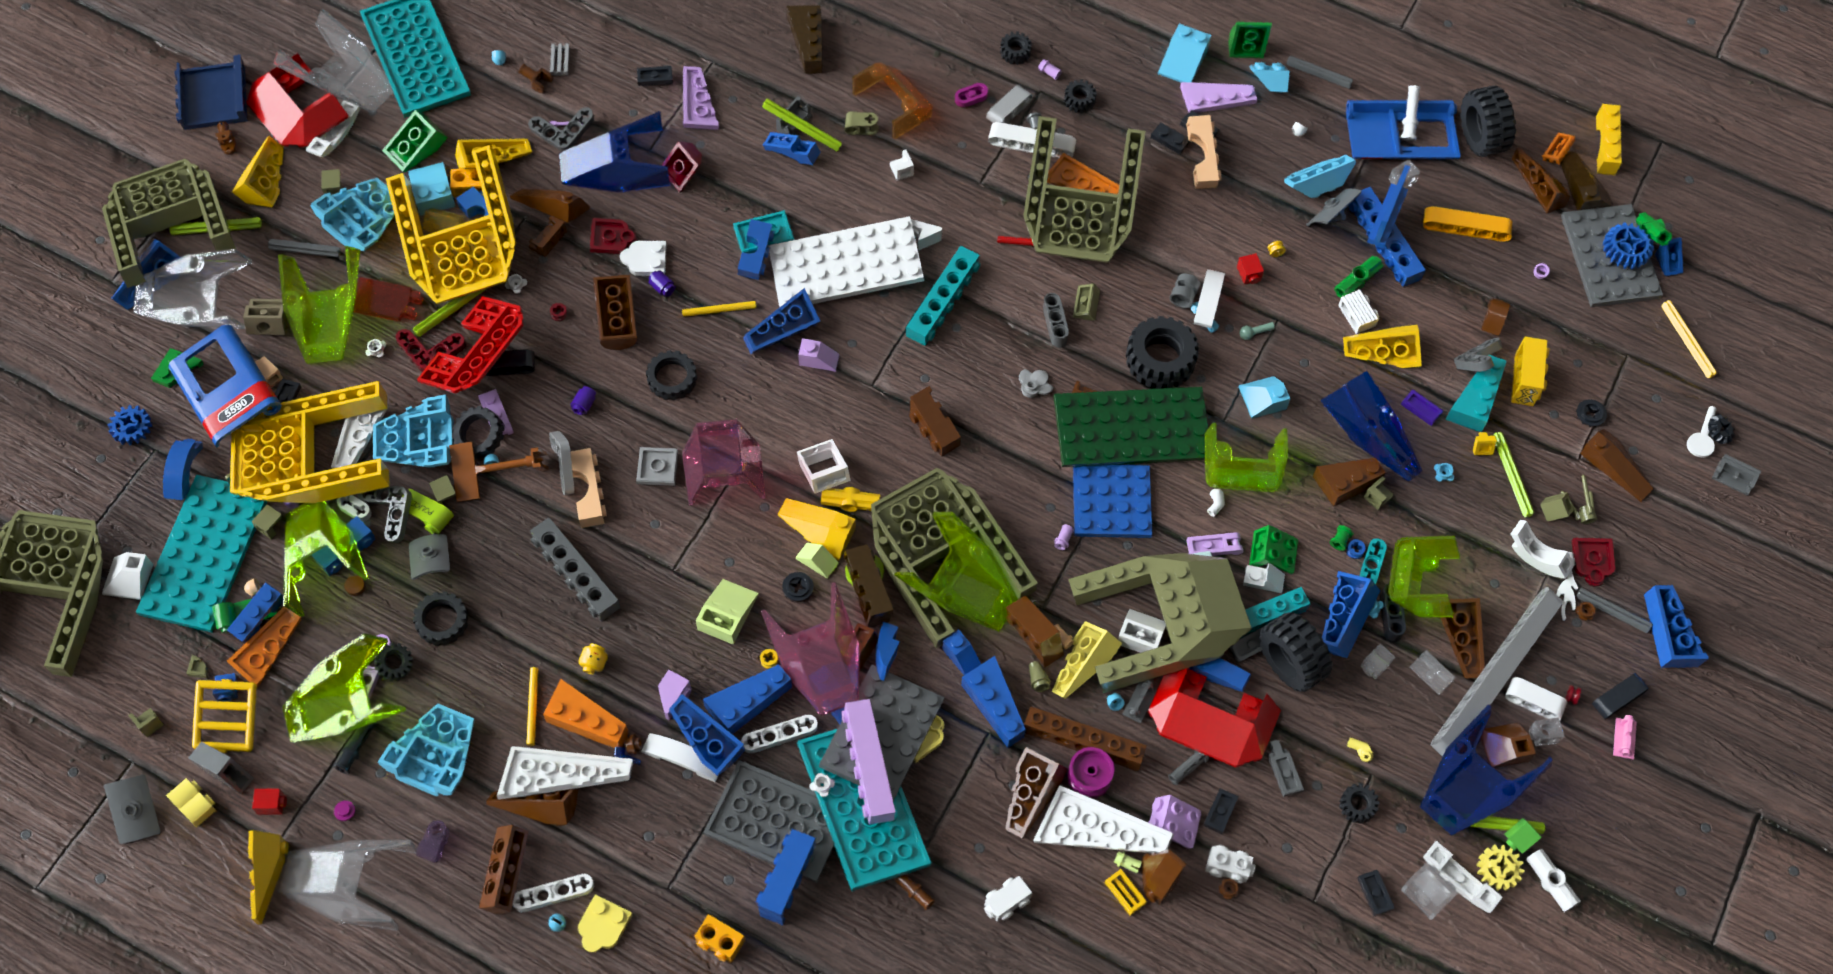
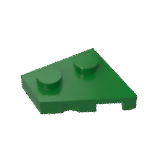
(163, 374)

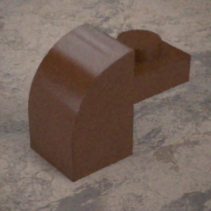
(1495, 316)

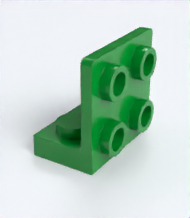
(1274, 547)

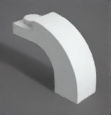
(1534, 552)

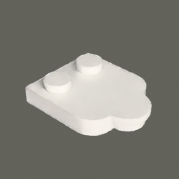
(645, 257)

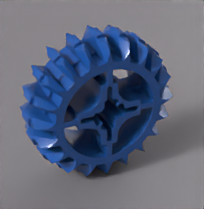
(1631, 241)

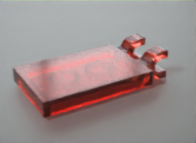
(385, 300)

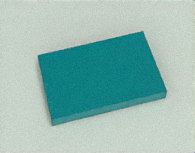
(779, 224)

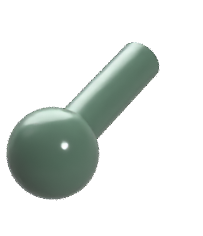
(1248, 332)

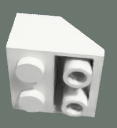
(1141, 631)

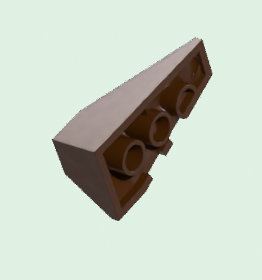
(1544, 185)
(1614, 461)
(1466, 635)
(1033, 789)
(548, 807)
(1160, 874)

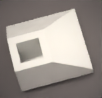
(128, 576)

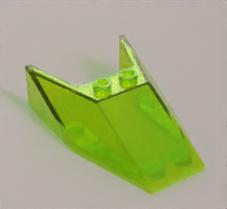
(319, 317)
(306, 532)
(968, 579)
(335, 694)

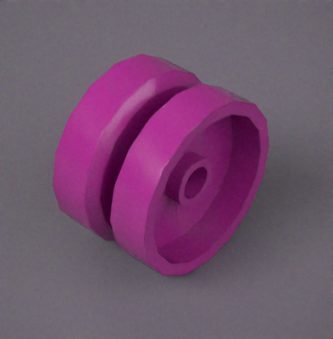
(1090, 772)

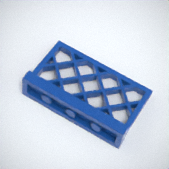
(1389, 211)

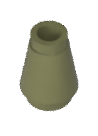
(1039, 679)

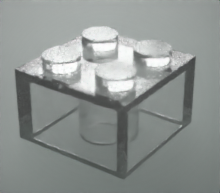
(1429, 890)

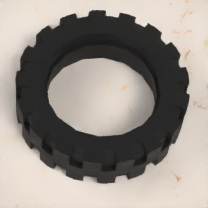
(668, 358)
(467, 418)
(431, 602)

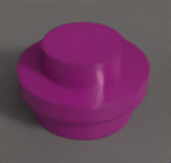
(344, 810)

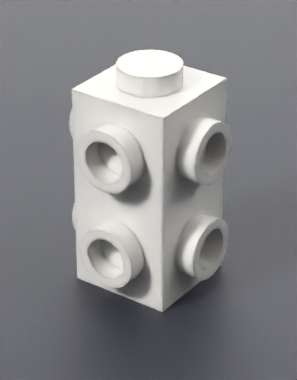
(1230, 864)
(1002, 902)

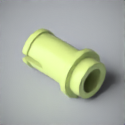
(1127, 862)

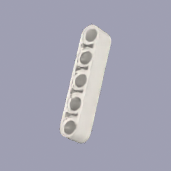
(1024, 139)

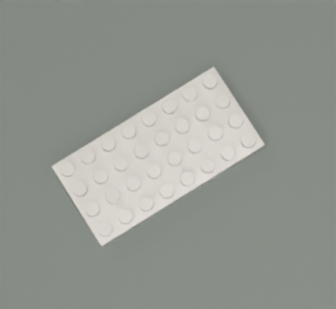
(847, 262)

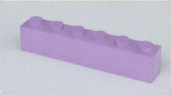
(869, 762)

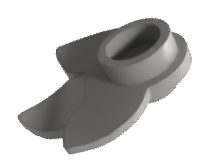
(1034, 383)

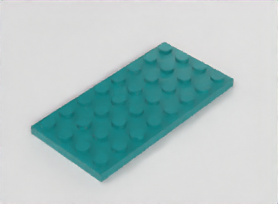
(415, 54)
(201, 555)
(865, 850)

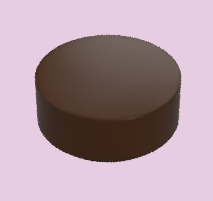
(354, 586)

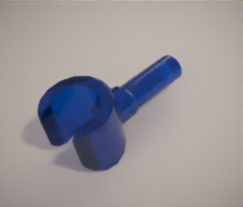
(619, 752)

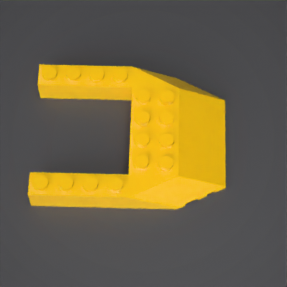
(464, 255)
(276, 452)

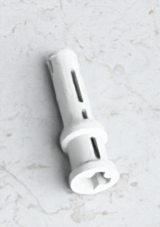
(1410, 121)

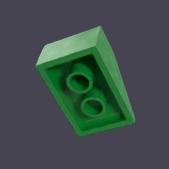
(1249, 39)
(414, 141)

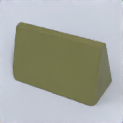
(1086, 302)

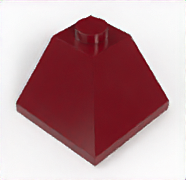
(682, 164)

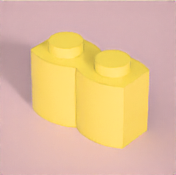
(192, 802)

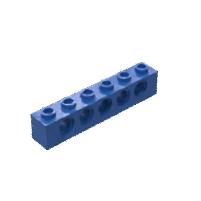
(1413, 269)

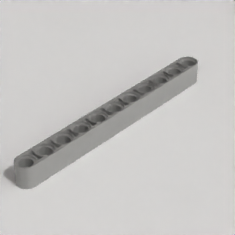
(1499, 667)

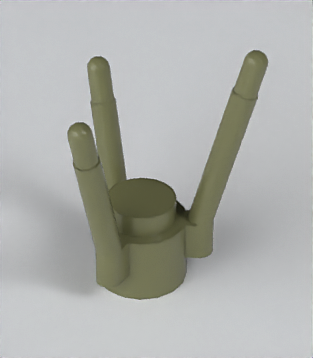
(1587, 513)

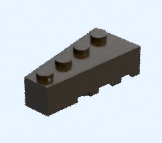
(868, 585)

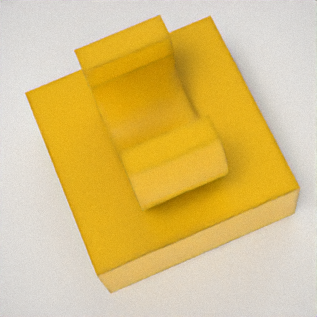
(1484, 444)

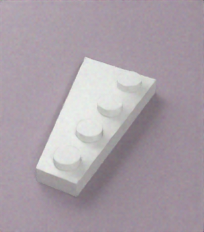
(355, 437)

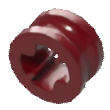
(562, 315)
(1573, 695)

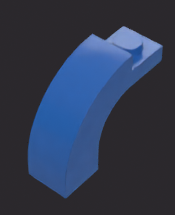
(177, 468)

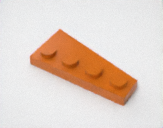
(1074, 174)
(263, 648)

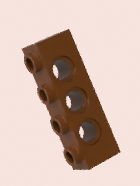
(503, 869)

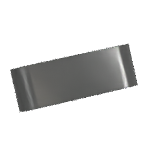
(1055, 327)

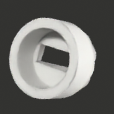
(1299, 130)

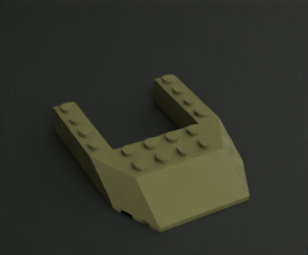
(157, 202)
(1080, 220)
(912, 540)
(55, 560)
(1196, 603)

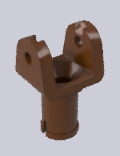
(535, 76)
(225, 138)

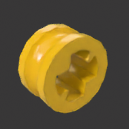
(1276, 249)
(766, 653)

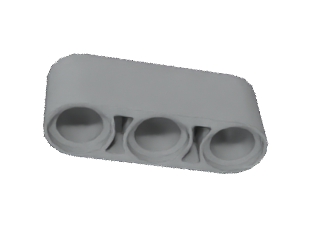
(1010, 105)

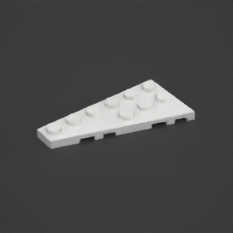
(544, 771)
(1091, 824)

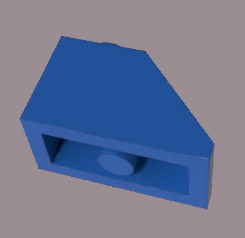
(961, 652)

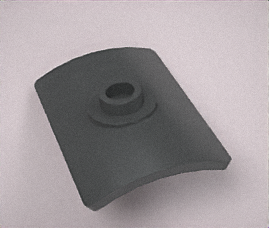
(1334, 207)
(429, 555)
(132, 809)

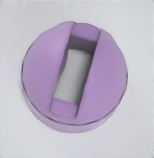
(1542, 268)

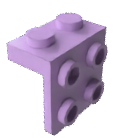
(1176, 818)

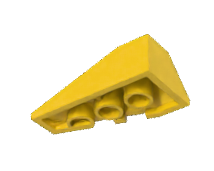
(1389, 346)
(268, 858)

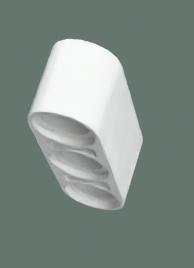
(1535, 698)

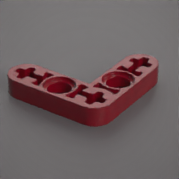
(431, 353)

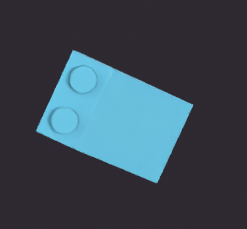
(1184, 54)
(431, 188)

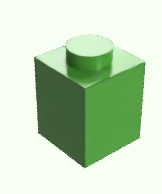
(1521, 836)

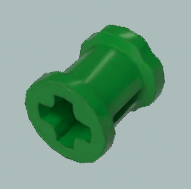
(1341, 538)

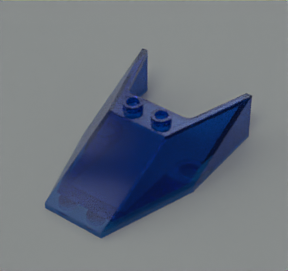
(606, 161)
(1373, 424)
(1467, 786)

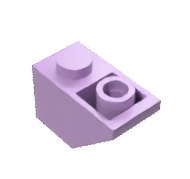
(671, 688)

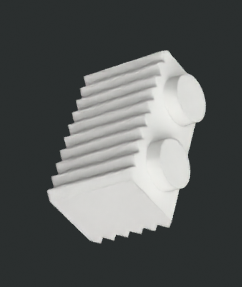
(1358, 311)

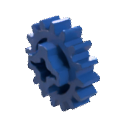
(130, 425)

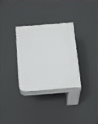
(903, 167)

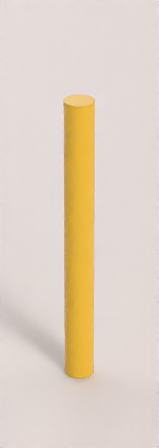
(719, 308)
(532, 706)

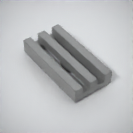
(559, 48)

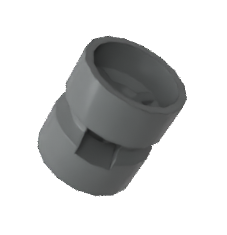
(1185, 290)

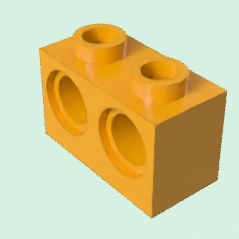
(469, 179)
(723, 934)

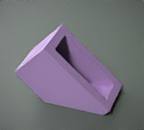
(817, 355)

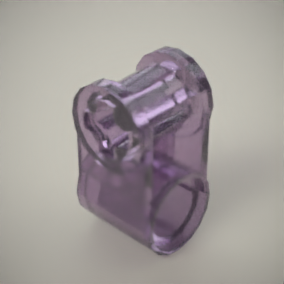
(432, 845)

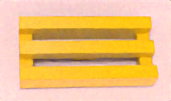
(1120, 898)

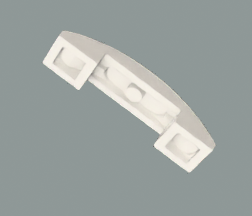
(330, 140)
(1209, 298)
(677, 753)
(1465, 884)

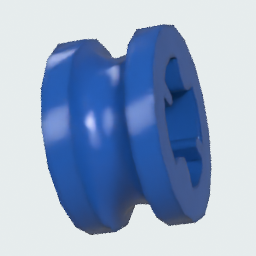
(1360, 546)

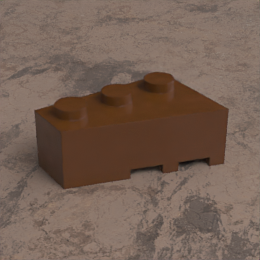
(933, 423)
(1347, 479)
(1036, 630)

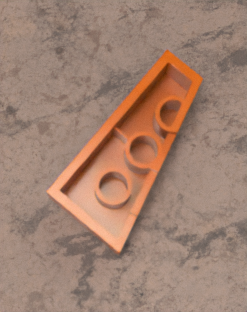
(584, 717)

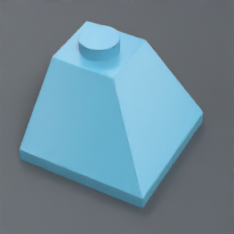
(1265, 396)

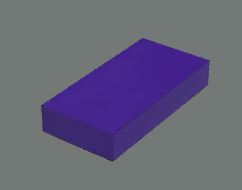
(1422, 407)

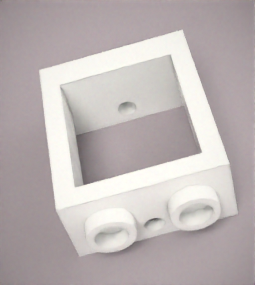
(826, 478)

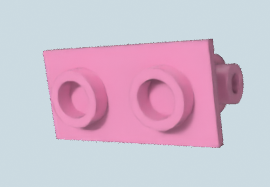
(1625, 737)

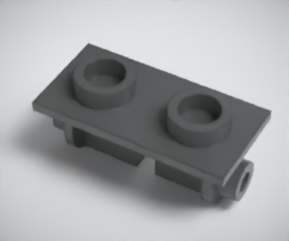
(1140, 701)

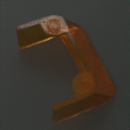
(914, 104)

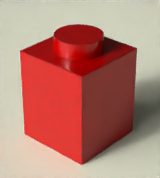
(1250, 269)
(269, 801)

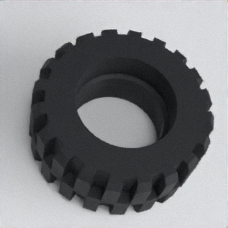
(1488, 121)
(1162, 332)
(1295, 651)

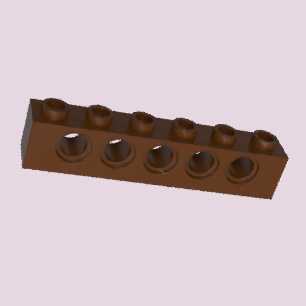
(1080, 736)

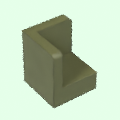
(331, 181)
(442, 489)
(1378, 494)
(1557, 506)
(266, 520)
(147, 722)

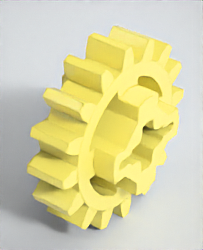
(1507, 862)

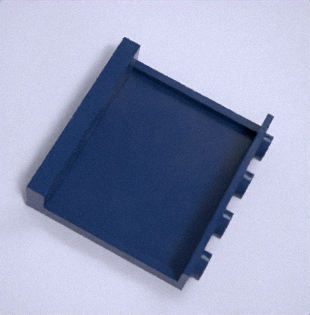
(211, 94)

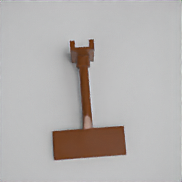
(466, 471)

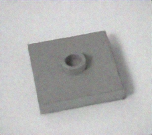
(657, 466)

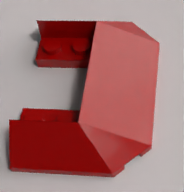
(282, 116)
(499, 325)
(1208, 729)

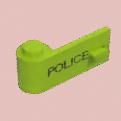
(430, 512)

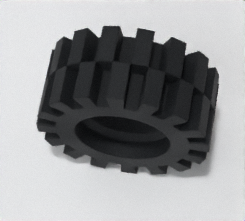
(1015, 40)
(1080, 104)
(402, 653)
(1367, 795)

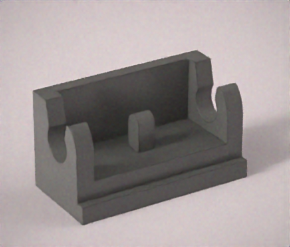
(798, 109)
(1736, 474)

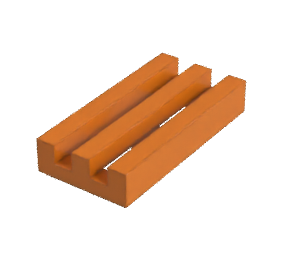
(1561, 149)

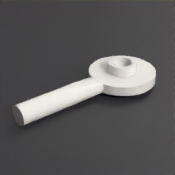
(1700, 443)

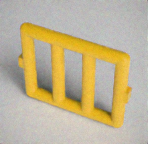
(250, 707)

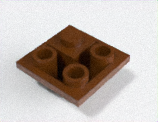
(1507, 745)

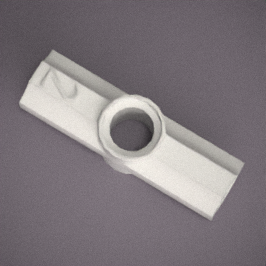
(1561, 891)

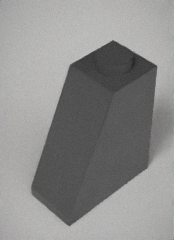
(221, 767)

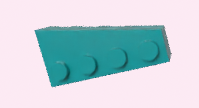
(1477, 399)

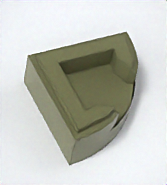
(197, 668)

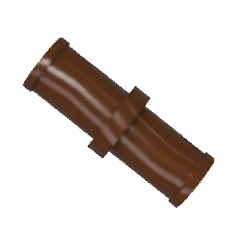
(915, 891)

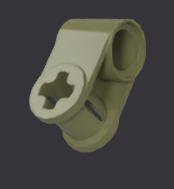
(858, 123)

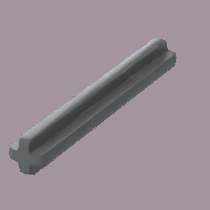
(1319, 72)
(305, 248)
(1614, 610)

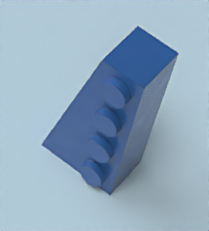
(783, 323)
(1348, 612)
(1672, 629)
(992, 697)
(748, 698)
(785, 876)

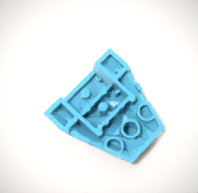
(357, 214)
(416, 436)
(432, 751)

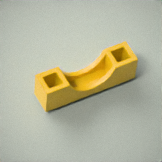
(1609, 125)

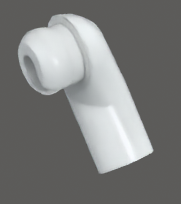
(1219, 502)

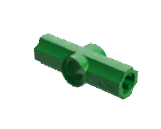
(1655, 228)
(1364, 271)

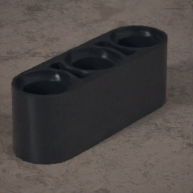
(514, 362)
(1390, 620)
(1620, 696)

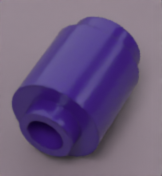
(661, 283)
(583, 400)

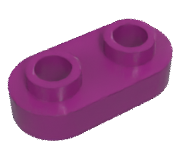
(970, 95)

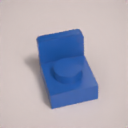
(225, 694)

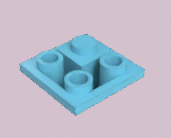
(1273, 77)

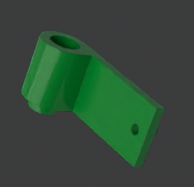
(227, 612)

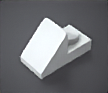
(927, 233)
(1265, 579)

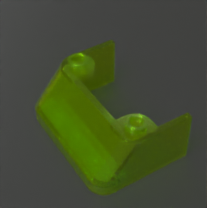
(1244, 473)
(1410, 560)

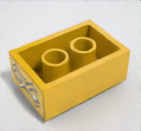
(1529, 371)

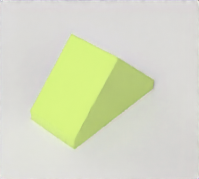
(818, 559)

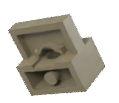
(265, 317)

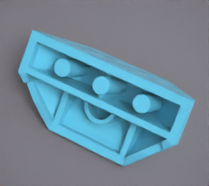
(1322, 176)

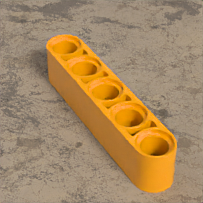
(1467, 223)

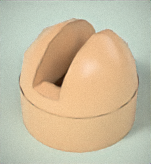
(252, 587)

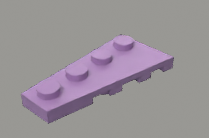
(1209, 97)
(697, 101)

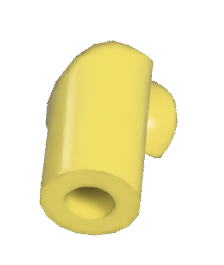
(1362, 748)

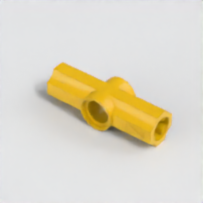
(848, 499)

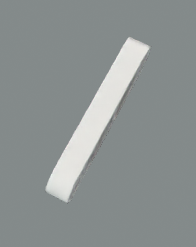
(778, 730)
(552, 889)

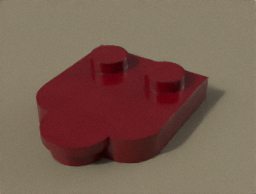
(610, 236)
(1593, 559)

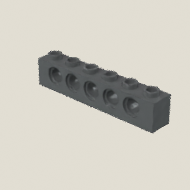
(548, 531)

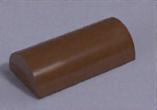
(615, 312)

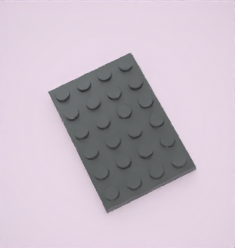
(1603, 280)
(902, 720)
(761, 810)

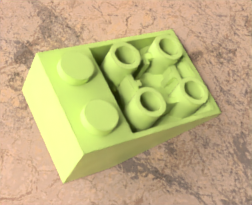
(726, 611)

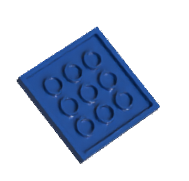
(1112, 501)

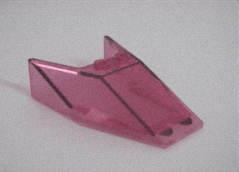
(722, 455)
(821, 658)

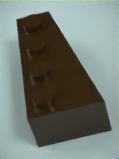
(807, 32)

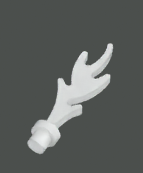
(1566, 590)

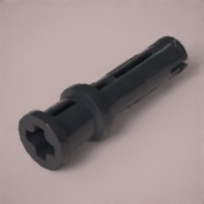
(351, 752)

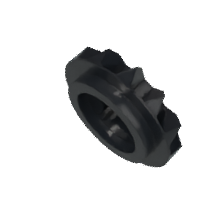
(1594, 407)
(1715, 425)
(793, 580)

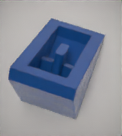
(1671, 257)

